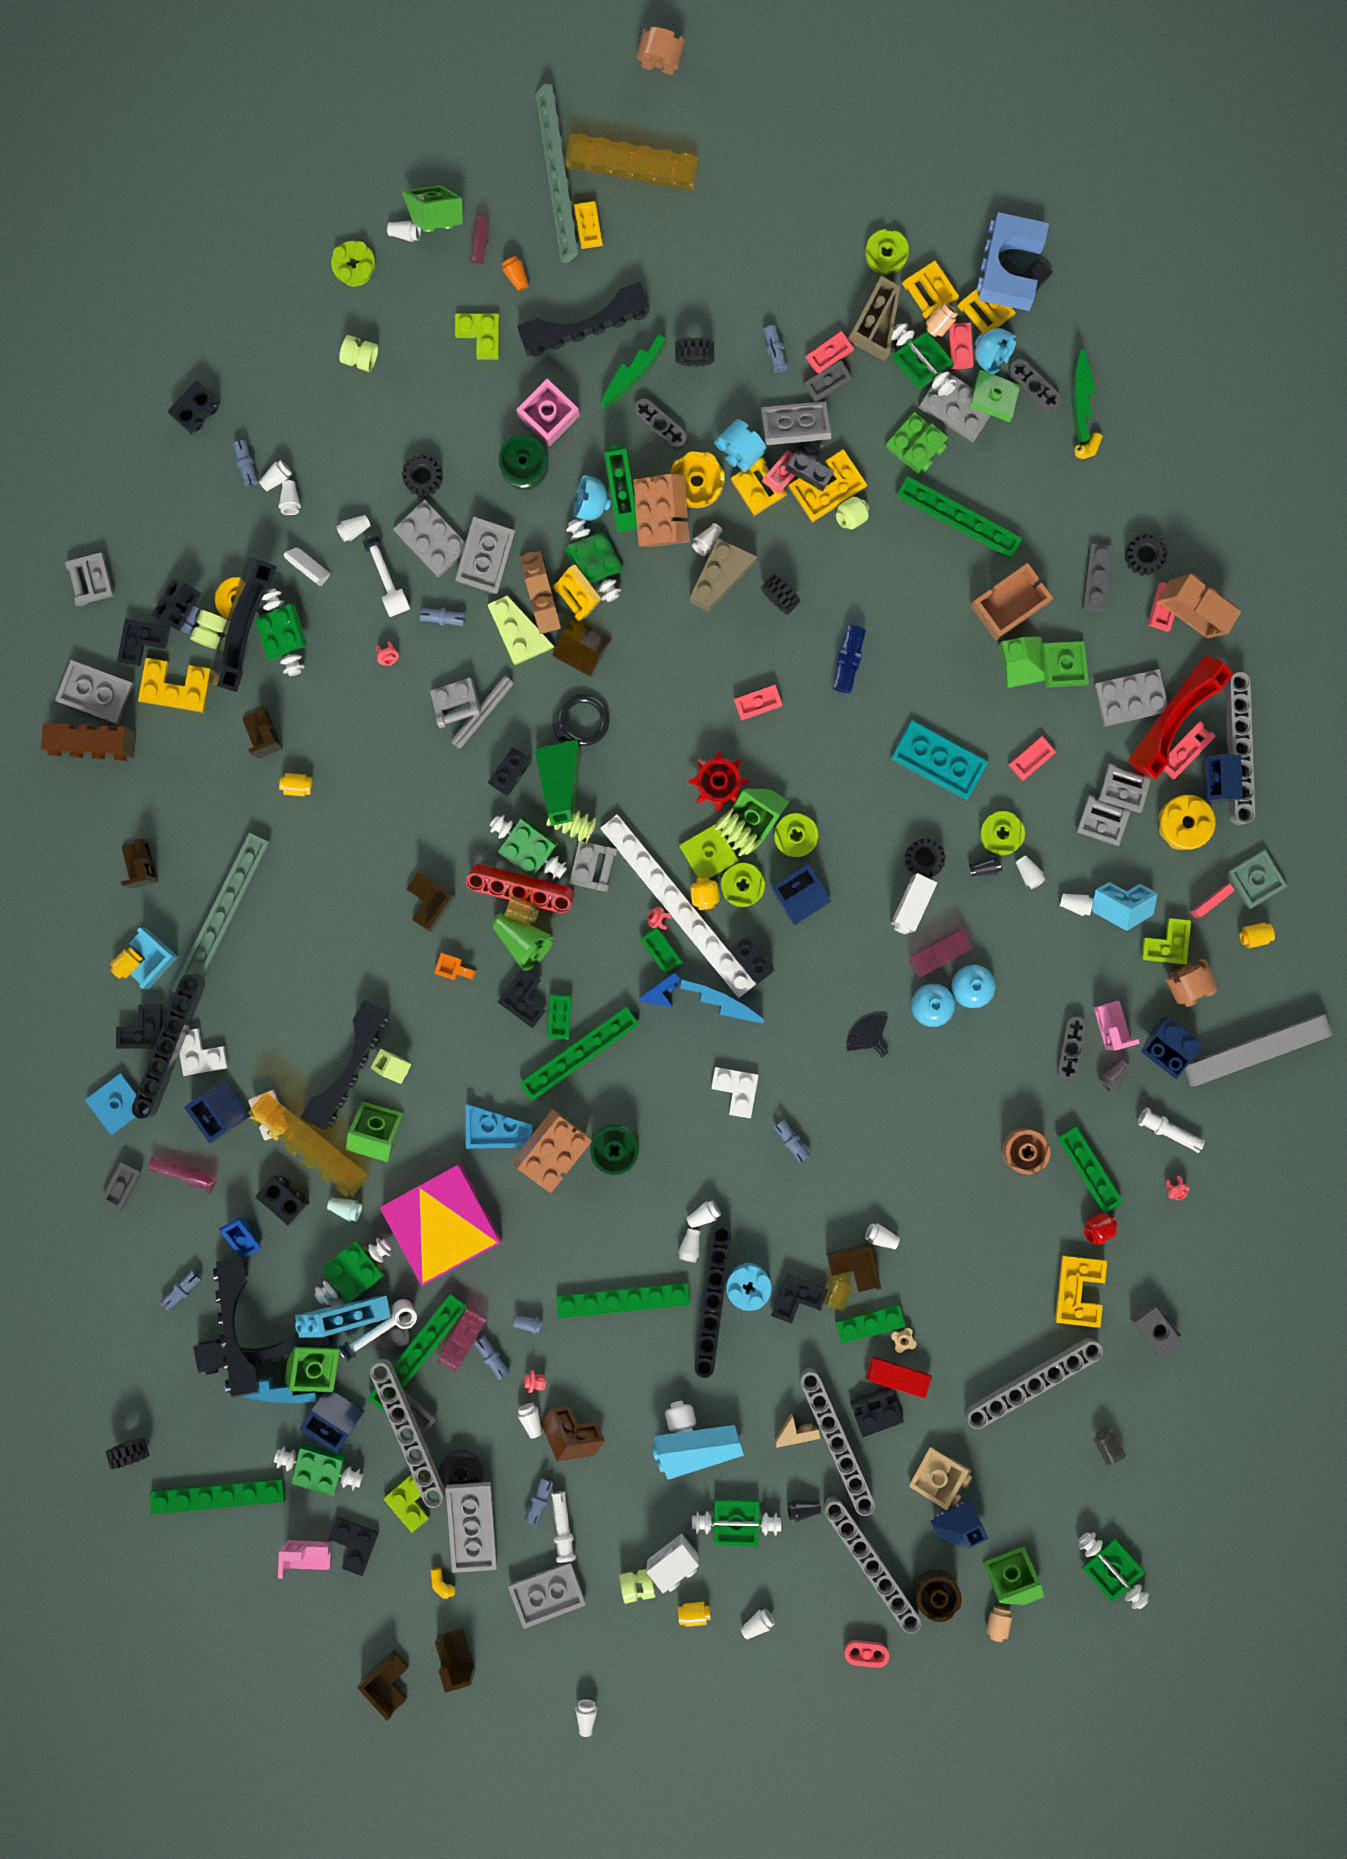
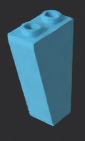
(342, 1317)
(696, 1449)

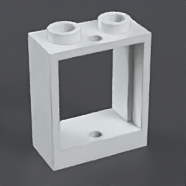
(913, 904)

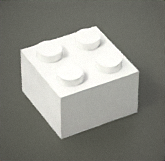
(673, 1564)

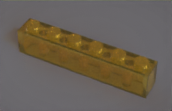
(632, 162)
(308, 1144)

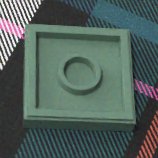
(1256, 879)

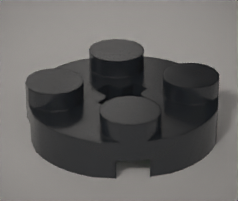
(463, 1459)

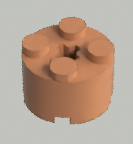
(660, 50)
(1192, 982)
(1019, 1140)

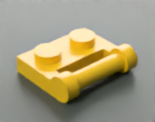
(936, 286)
(996, 313)
(752, 490)
(580, 589)

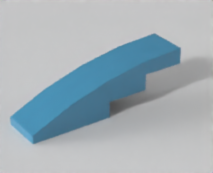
(729, 1006)
(281, 1393)

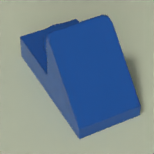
(656, 995)
(240, 1237)

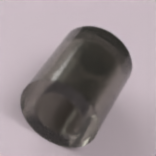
(1109, 1446)

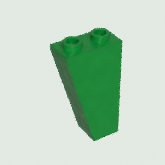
(621, 488)
(559, 779)

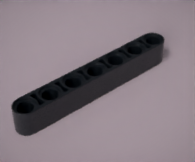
(159, 1052)
(714, 1311)

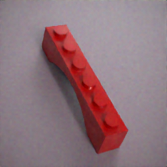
(1205, 681)

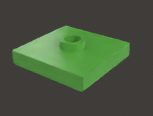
(994, 395)
(1064, 664)

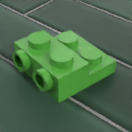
(917, 443)

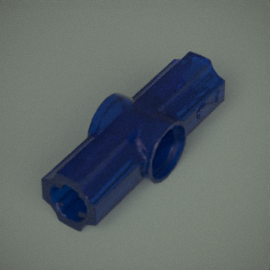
(849, 659)

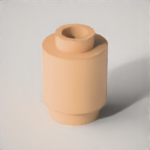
(941, 320)
(999, 1623)

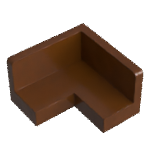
(568, 1438)

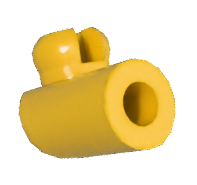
(1089, 449)
(443, 1590)

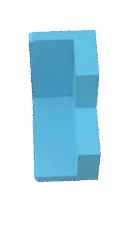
(1124, 907)
(157, 958)

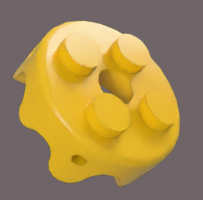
(708, 469)
(1171, 823)

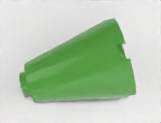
(522, 940)

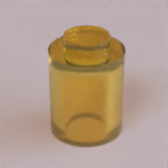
(521, 910)
(838, 1293)

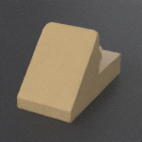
(789, 1435)

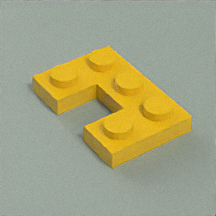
(846, 485)
(188, 697)
(1069, 1305)

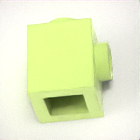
(390, 1066)

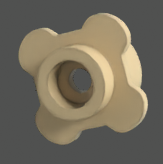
(898, 1336)

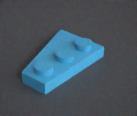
(494, 1130)

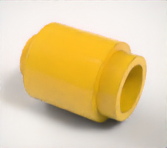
(296, 784)
(1257, 935)
(126, 962)
(694, 1614)

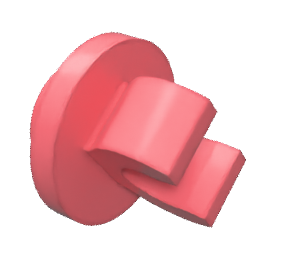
(388, 655)
(655, 917)
(1177, 1192)
(534, 1381)

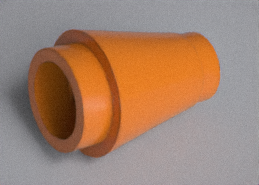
(515, 272)

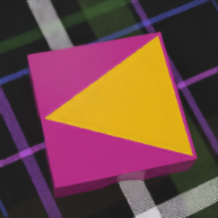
(440, 1224)

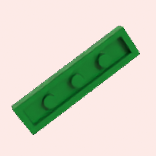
(1089, 1169)

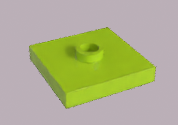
(708, 853)

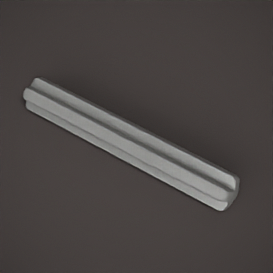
(486, 708)

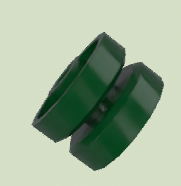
(511, 459)
(611, 1162)

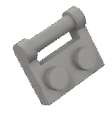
(96, 578)
(454, 696)
(1124, 794)
(1100, 827)
(585, 866)

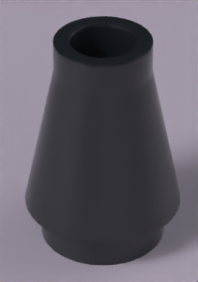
(986, 866)
(802, 1509)

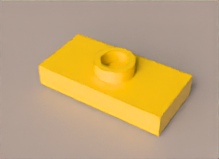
(588, 225)

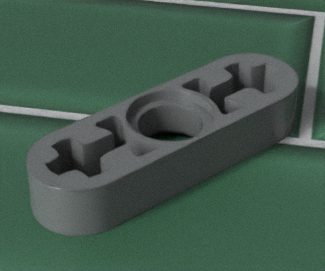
(1027, 369)
(660, 415)
(1063, 1063)

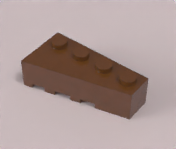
(88, 740)

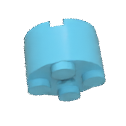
(741, 445)
(751, 1299)

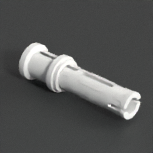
(1162, 1126)
(563, 1536)

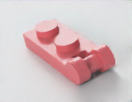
(1187, 749)

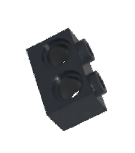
(189, 404)
(176, 604)
(510, 771)
(751, 960)
(278, 1204)

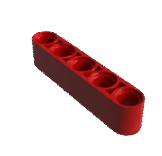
(530, 885)

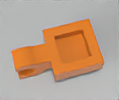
(451, 967)

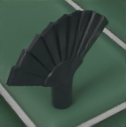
(868, 1034)

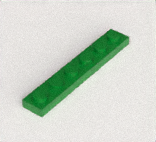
(959, 517)
(579, 1054)
(623, 1300)
(424, 1344)
(217, 1496)

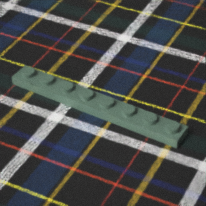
(556, 173)
(224, 909)

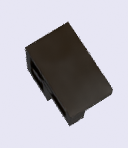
(261, 733)
(138, 864)
(435, 900)
(860, 1261)
(455, 1660)
(379, 1685)

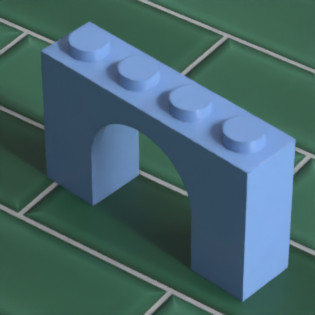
(997, 284)

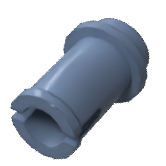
(190, 622)
(528, 1324)

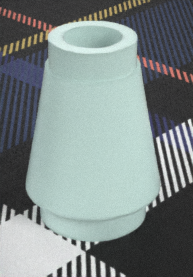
(345, 1208)

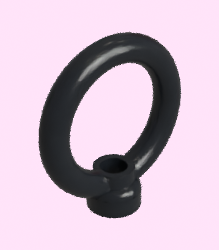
(561, 727)

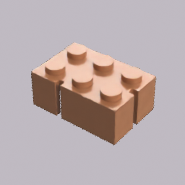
(656, 504)
(1011, 602)
(1199, 606)
(551, 1151)

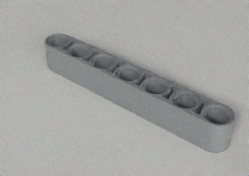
(1245, 739)
(1258, 1050)
(1044, 1383)
(408, 1444)
(839, 1452)
(876, 1574)

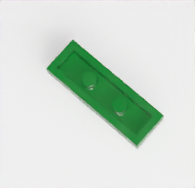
(870, 1324)

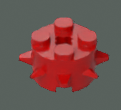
(718, 768)

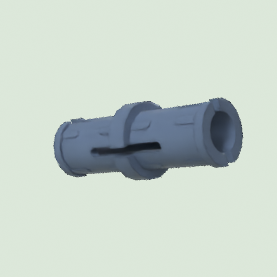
(775, 348)
(245, 463)
(442, 616)
(792, 1141)
(180, 1290)
(491, 1357)
(539, 1501)

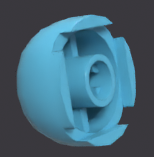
(994, 348)
(591, 499)
(973, 986)
(932, 1005)

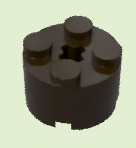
(949, 1600)

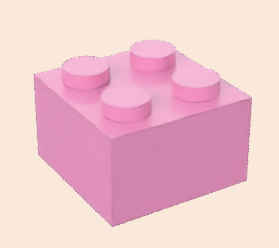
(548, 412)

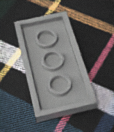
(471, 1527)

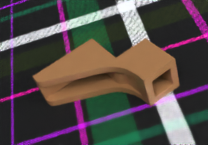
(539, 592)

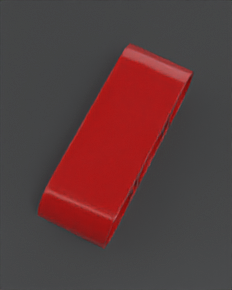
(898, 1377)

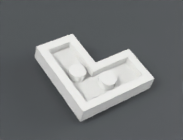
(196, 1060)
(741, 1085)

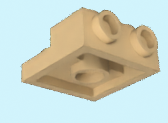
(941, 1479)

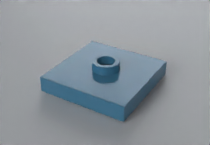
(114, 1103)

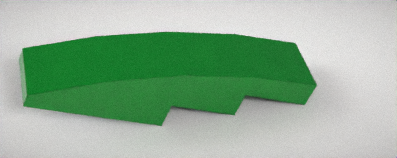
(628, 377)
(1082, 390)

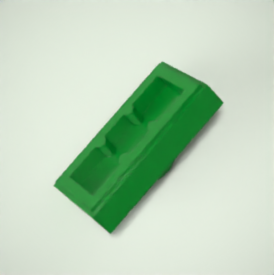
(661, 950)
(559, 1016)

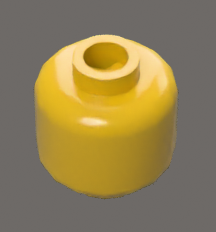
(704, 893)

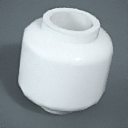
(680, 1417)

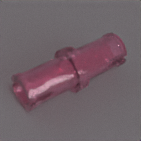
(479, 240)

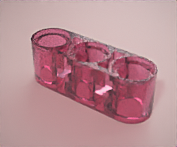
(940, 953)
(462, 1339)

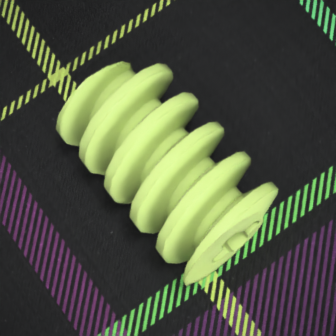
(578, 826)
(737, 833)

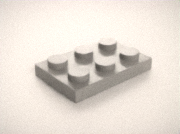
(955, 410)
(795, 423)
(431, 538)
(484, 555)
(94, 692)
(1131, 697)
(547, 1594)

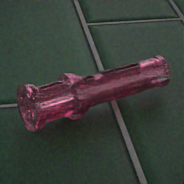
(191, 1177)

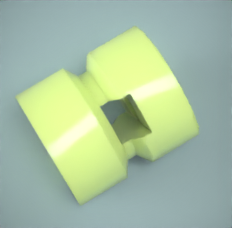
(358, 353)
(208, 629)
(629, 1586)

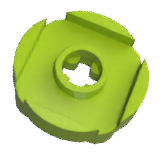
(890, 240)
(347, 252)
(801, 824)
(992, 841)
(749, 895)

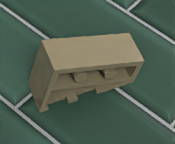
(876, 322)
(721, 572)

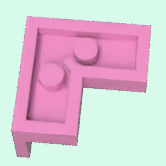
(1113, 1026)
(304, 1556)

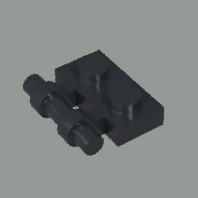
(879, 1417)

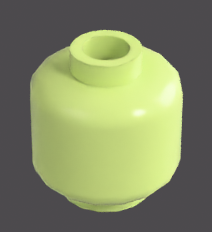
(852, 513)

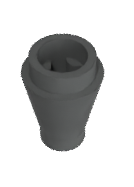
(1114, 1076)

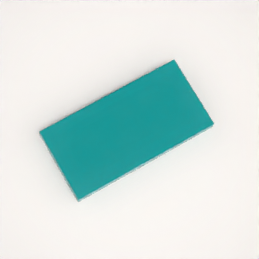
(939, 760)

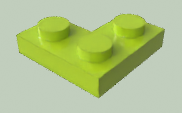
(484, 328)
(1173, 948)
(404, 1504)

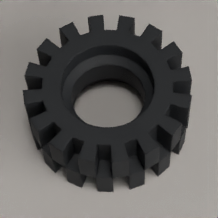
(694, 352)
(422, 488)
(1146, 541)
(780, 594)
(934, 848)
(127, 1453)

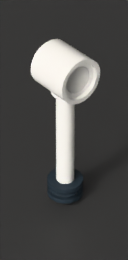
(394, 600)
(405, 1322)

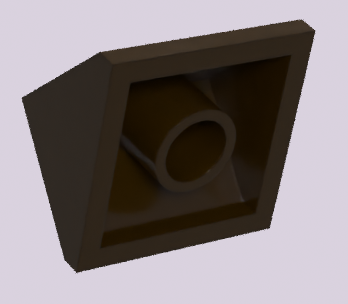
(581, 647)

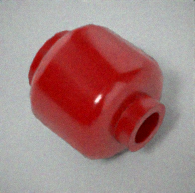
(1100, 1228)

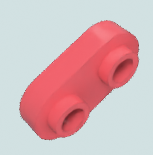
(865, 1655)

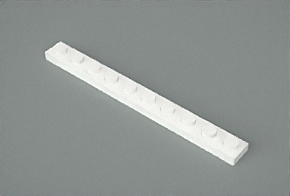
(677, 906)

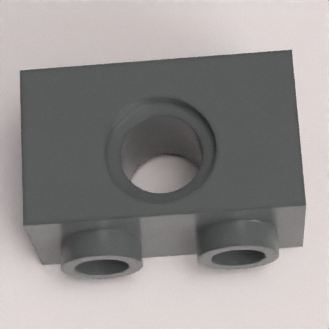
(1146, 1322)

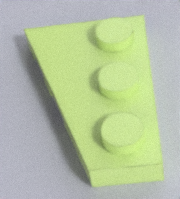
(517, 631)

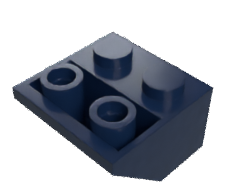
(1222, 778)
(801, 894)
(1171, 1047)
(217, 1112)
(332, 1420)
(960, 1526)

